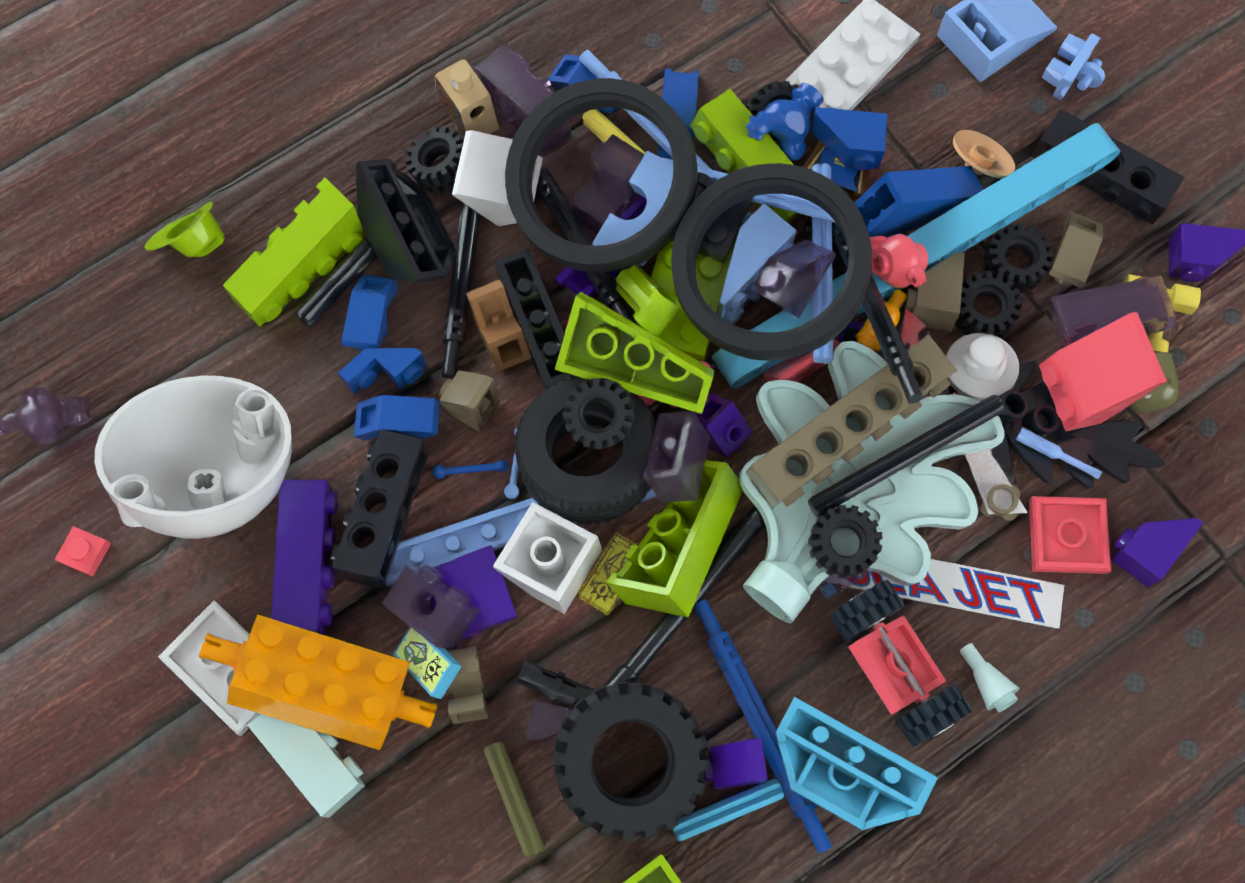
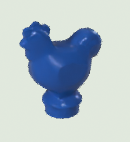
(787, 120)

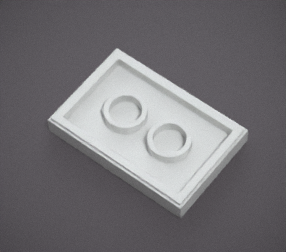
(205, 677)

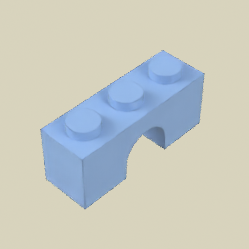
(653, 182)

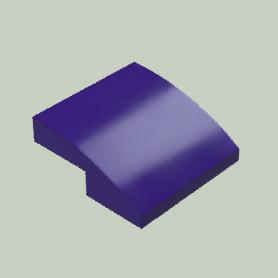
(484, 584)

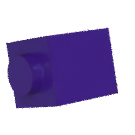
(1201, 250)
(1153, 548)
(736, 764)

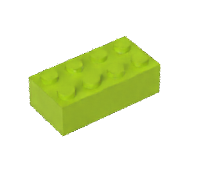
(710, 281)

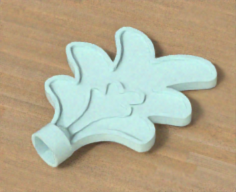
(900, 503)

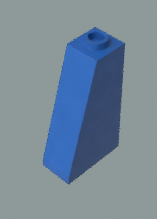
(915, 198)

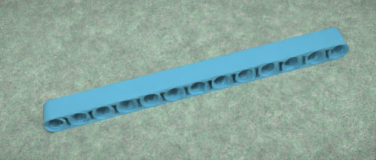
(962, 226)

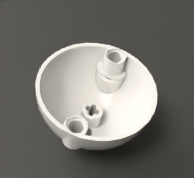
(183, 459)

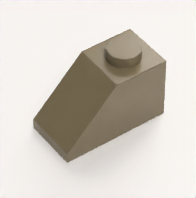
(939, 298)
(469, 398)

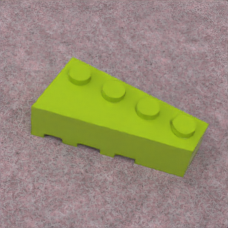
(296, 255)
(614, 348)
(680, 546)

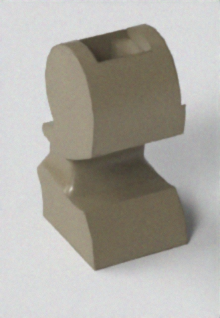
(467, 688)

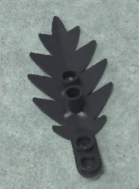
(1104, 444)

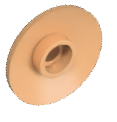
(983, 154)

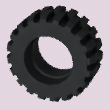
(675, 791)

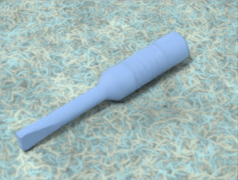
(1053, 451)

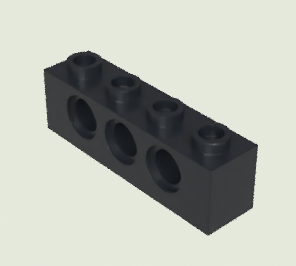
(1130, 167)
(533, 313)
(372, 564)

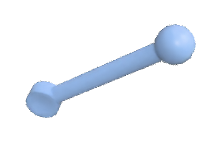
(511, 491)

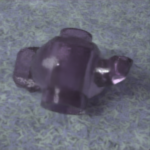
(45, 416)

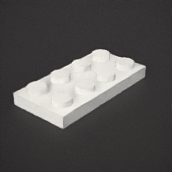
(856, 55)

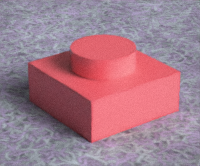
(83, 551)

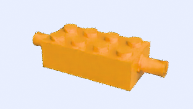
(317, 682)

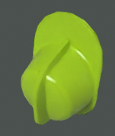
(190, 235)

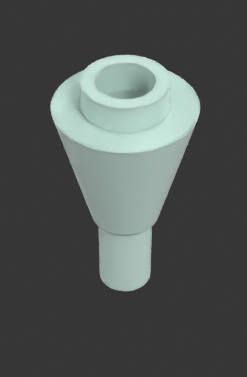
(994, 687)

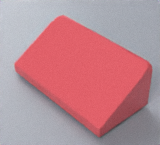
(795, 368)

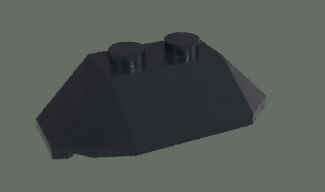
(401, 223)

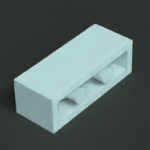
(310, 762)

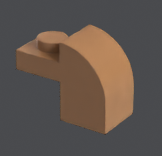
(498, 325)

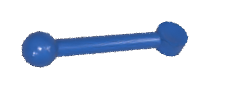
(440, 471)

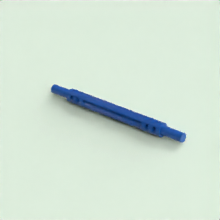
(758, 719)

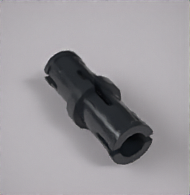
(552, 684)

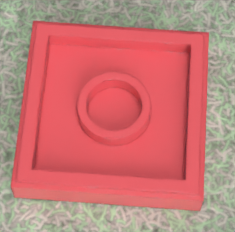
(1069, 535)

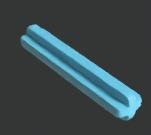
(728, 809)

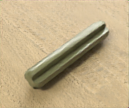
(514, 799)

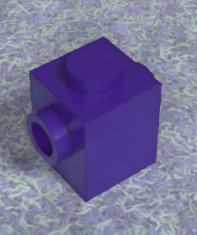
(724, 425)

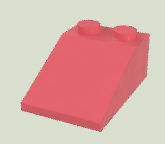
(1102, 373)

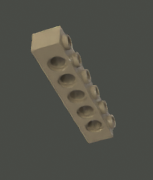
(770, 472)

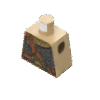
(460, 93)

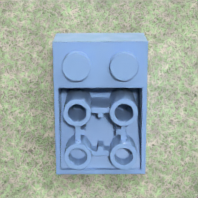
(992, 32)
(756, 241)

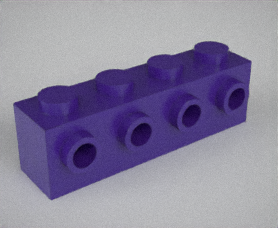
(302, 554)

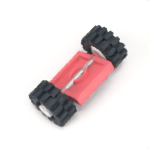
(898, 664)

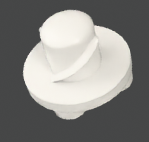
(983, 366)

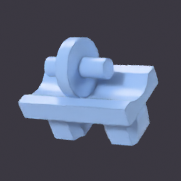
(1087, 73)

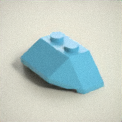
(848, 770)

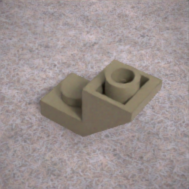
(1076, 250)

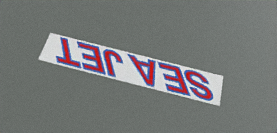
(982, 592)

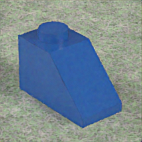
(852, 135)

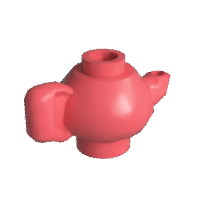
(899, 260)

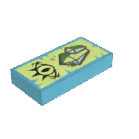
(428, 664)

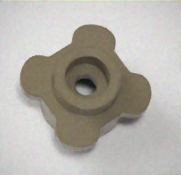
(1015, 494)

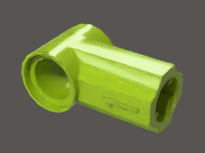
(652, 304)

